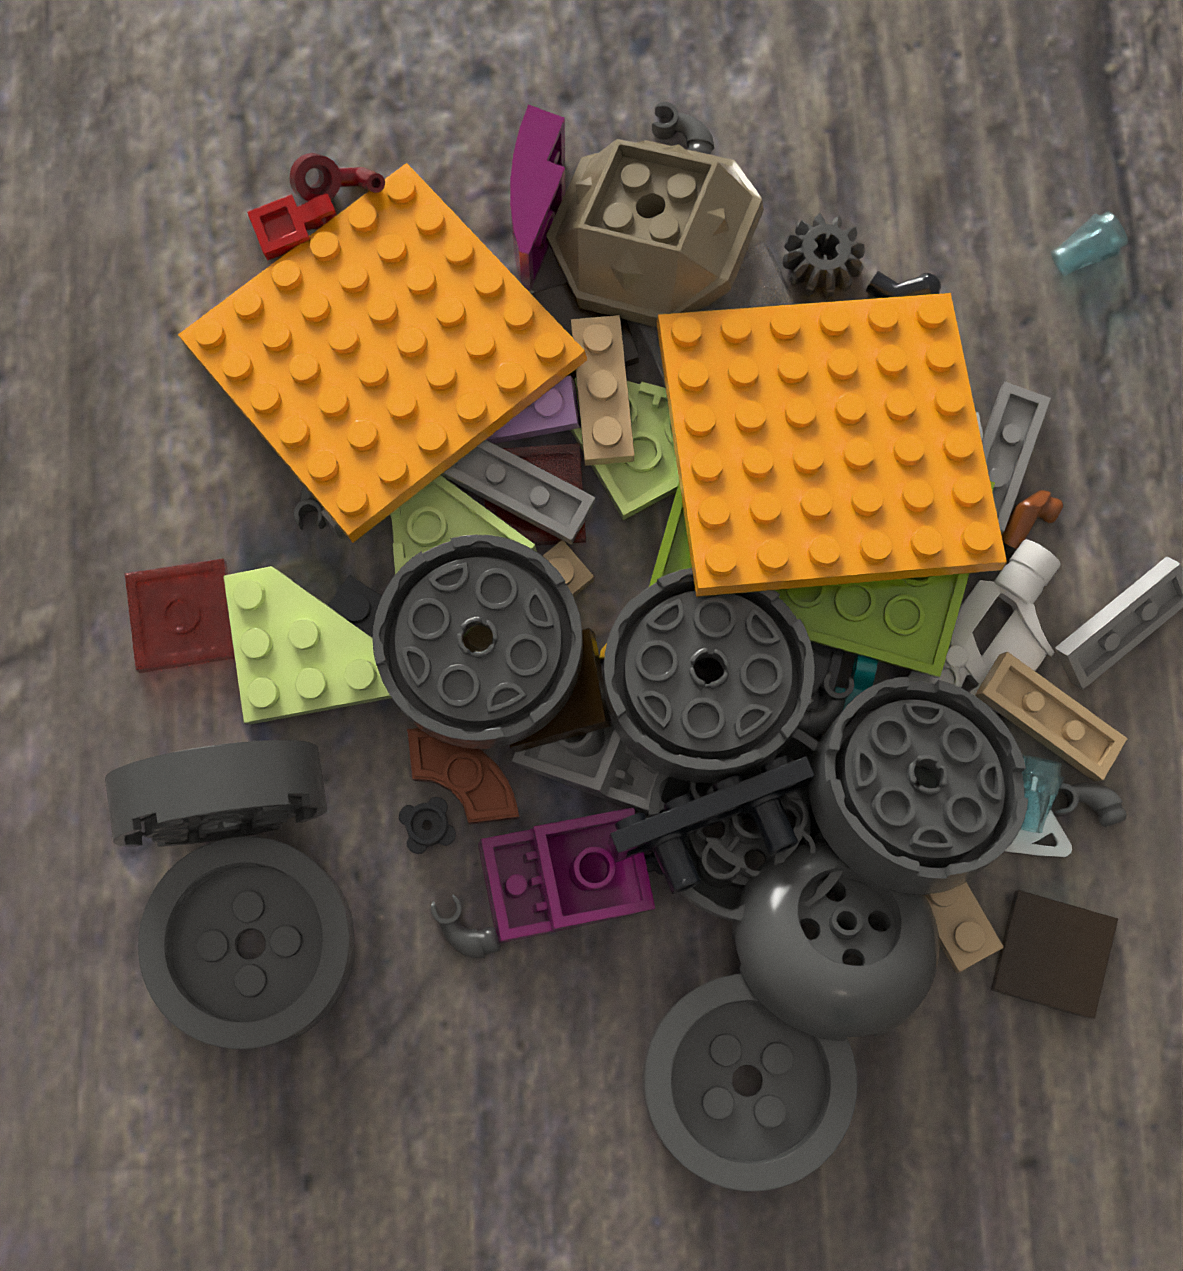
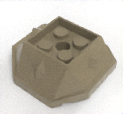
(662, 264)

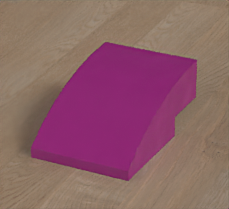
(536, 188)
(561, 877)

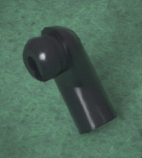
(884, 287)

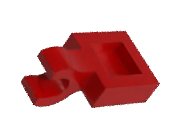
(285, 225)

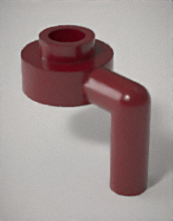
(330, 177)

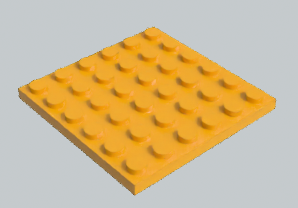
(382, 351)
(827, 444)

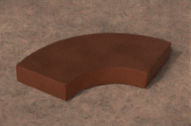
(467, 774)

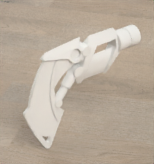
(1021, 636)

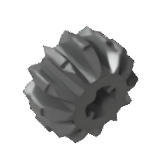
(823, 239)

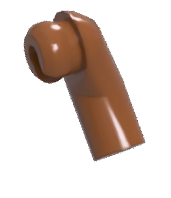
(1025, 514)

